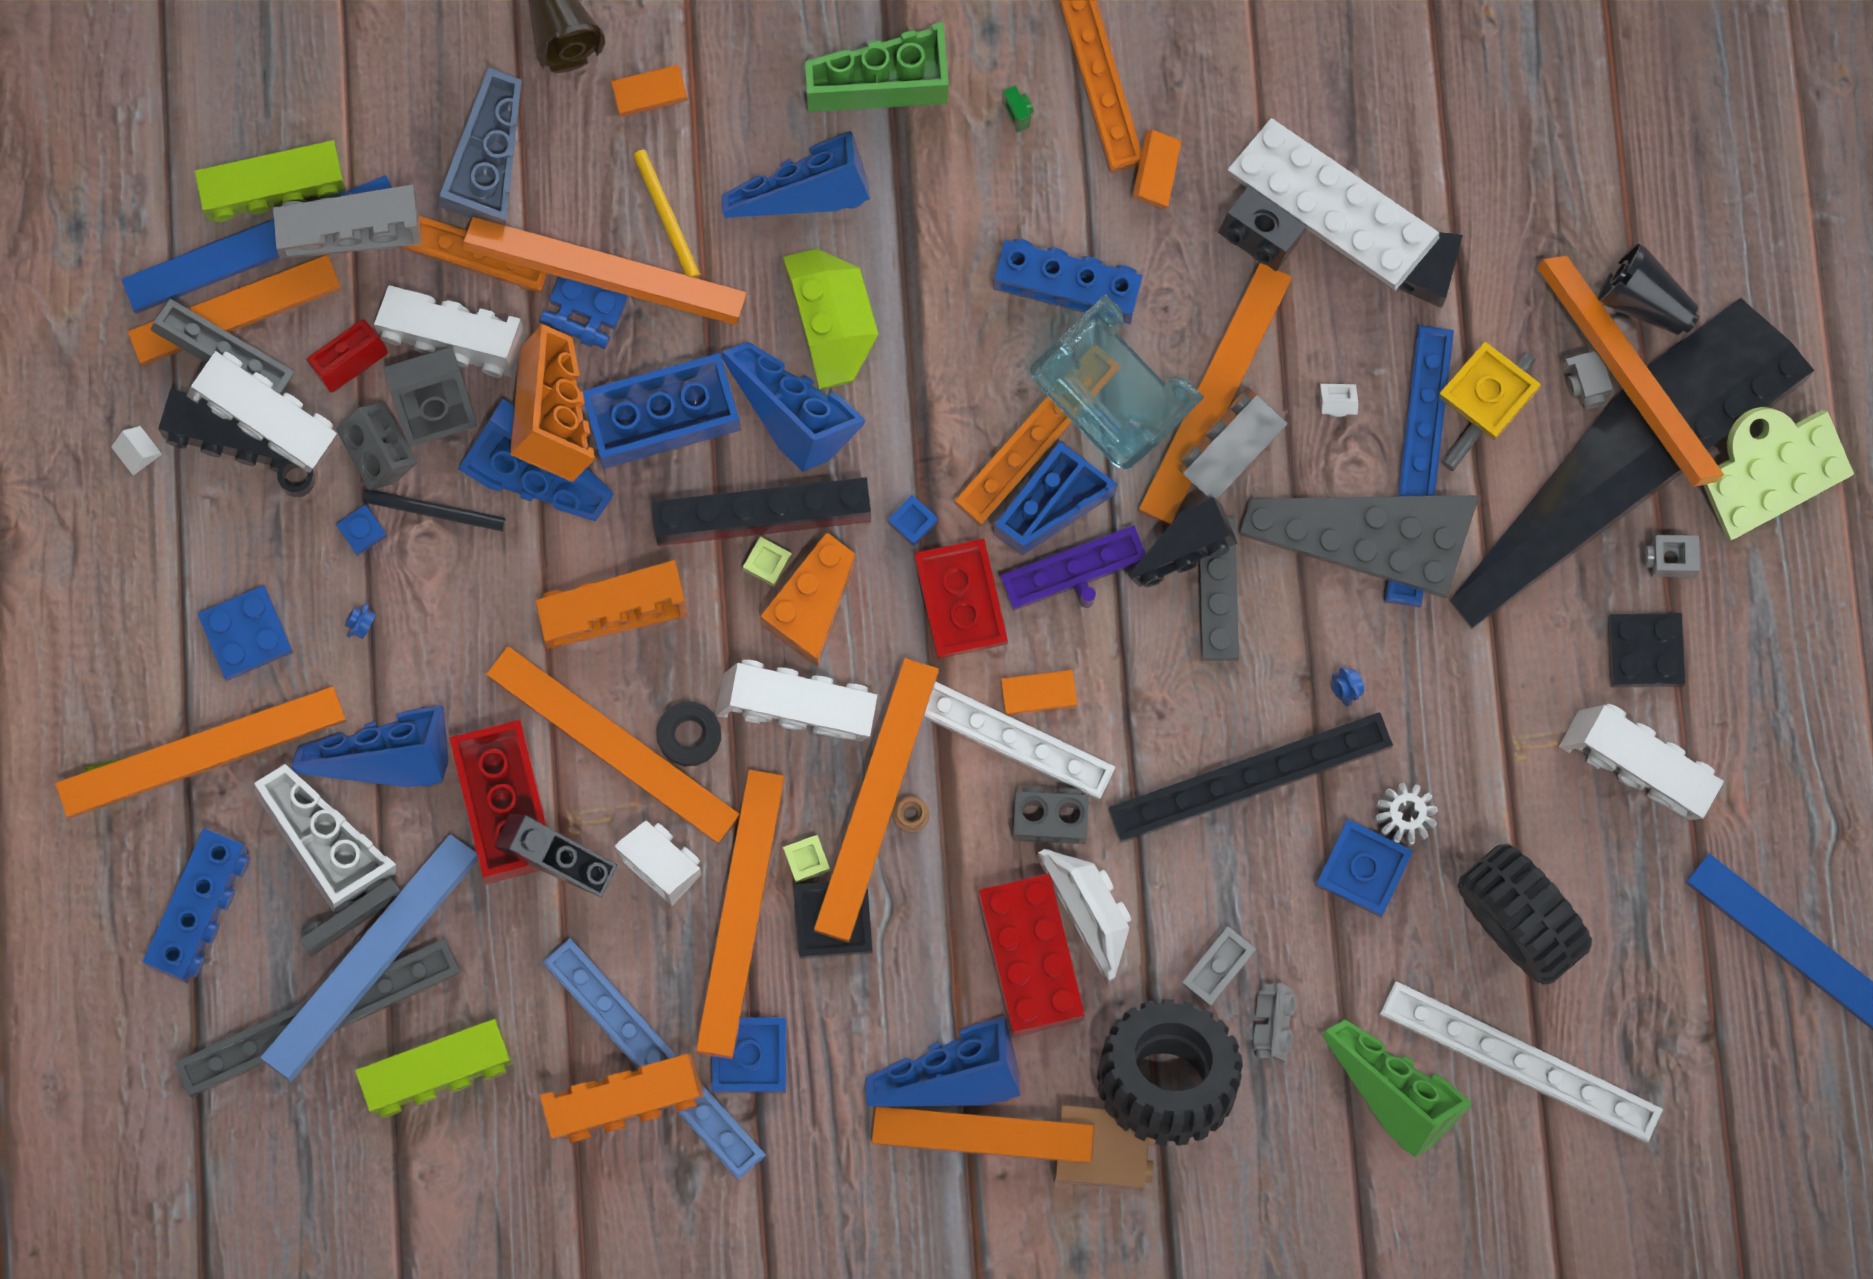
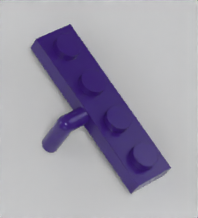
(1074, 569)

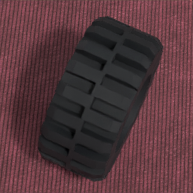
(1525, 913)
(1178, 1032)

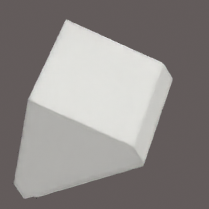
(135, 449)

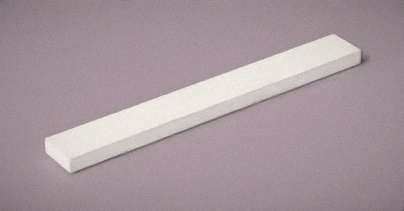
(1521, 1062)

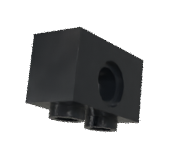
(1262, 229)

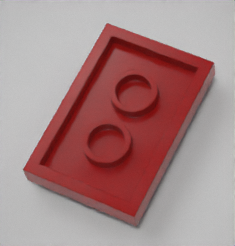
(961, 598)

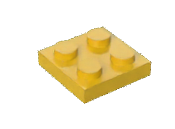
(1490, 391)

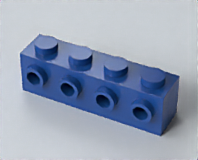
(1063, 279)
(196, 905)

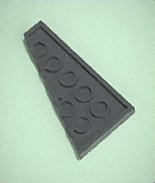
(1390, 538)

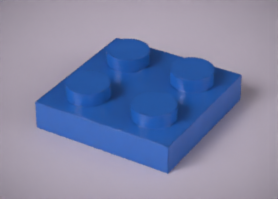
(245, 633)
(1364, 868)
(757, 1059)

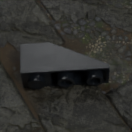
(1189, 538)
(555, 854)

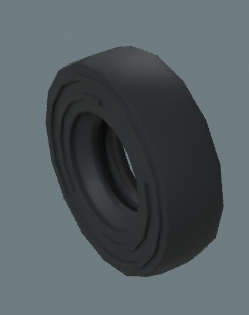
(691, 755)

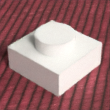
(1338, 399)

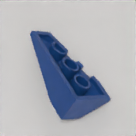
(821, 182)
(798, 417)
(496, 469)
(394, 754)
(967, 1071)

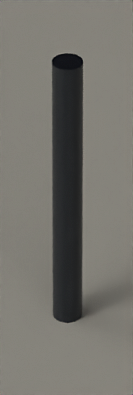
(434, 510)

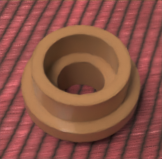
(915, 803)

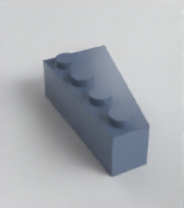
(484, 158)

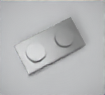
(1218, 966)

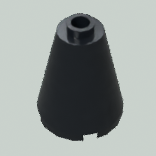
(1648, 293)

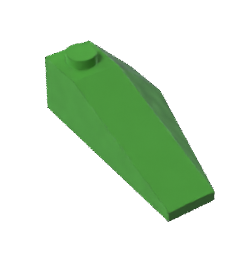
(1404, 1100)

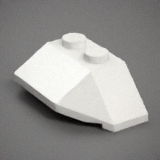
(1090, 907)

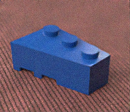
(1053, 499)

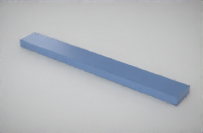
(369, 958)
(645, 1047)

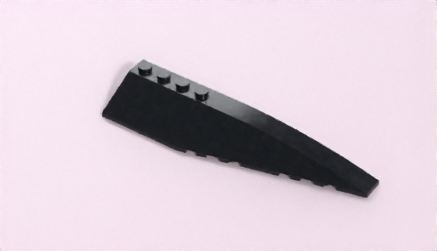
(1620, 462)

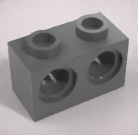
(376, 446)
(1050, 826)

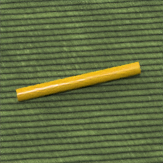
(666, 214)

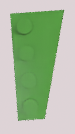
(882, 74)

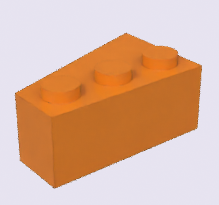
(810, 600)

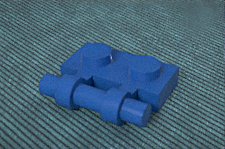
(588, 301)

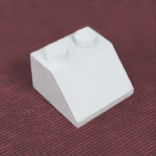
(658, 861)

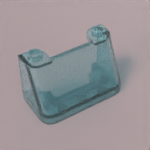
(1110, 388)

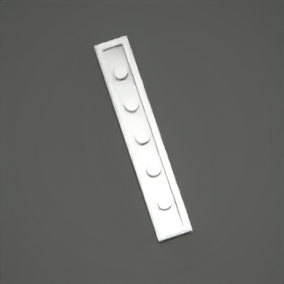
(1018, 741)

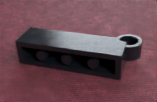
(196, 425)

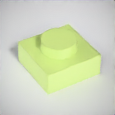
(767, 561)
(806, 859)

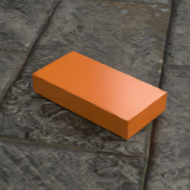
(649, 90)
(1157, 169)
(1039, 692)

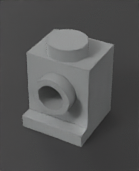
(1588, 379)
(1682, 547)

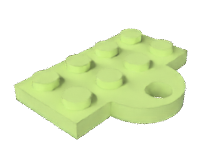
(1775, 469)

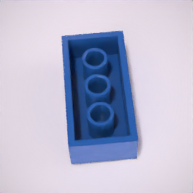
(661, 410)

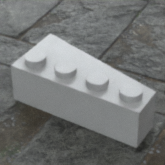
(348, 223)

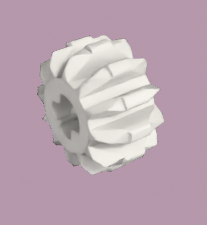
(1418, 811)

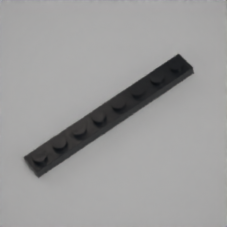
(1250, 777)

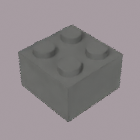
(430, 396)

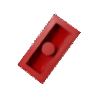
(347, 355)

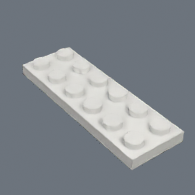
(1334, 204)

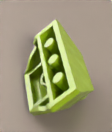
(832, 314)

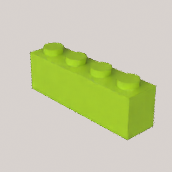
(270, 181)
(433, 1068)

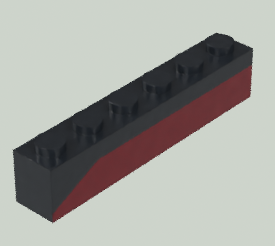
(761, 511)

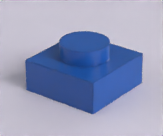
(913, 520)
(361, 530)

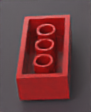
(497, 782)
(1031, 955)

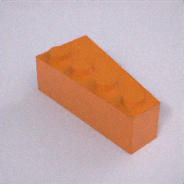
(548, 406)
(612, 605)
(622, 1098)

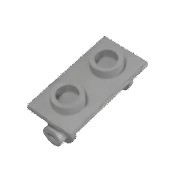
(1277, 1006)

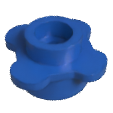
(359, 621)
(1347, 685)

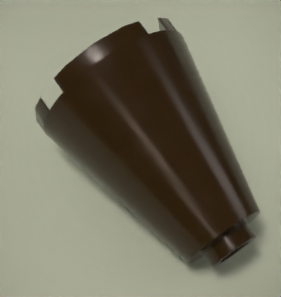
(564, 34)

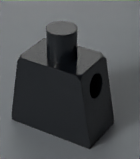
(1434, 272)

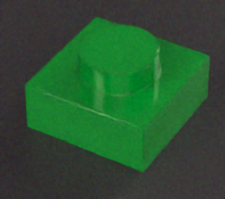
(1018, 108)

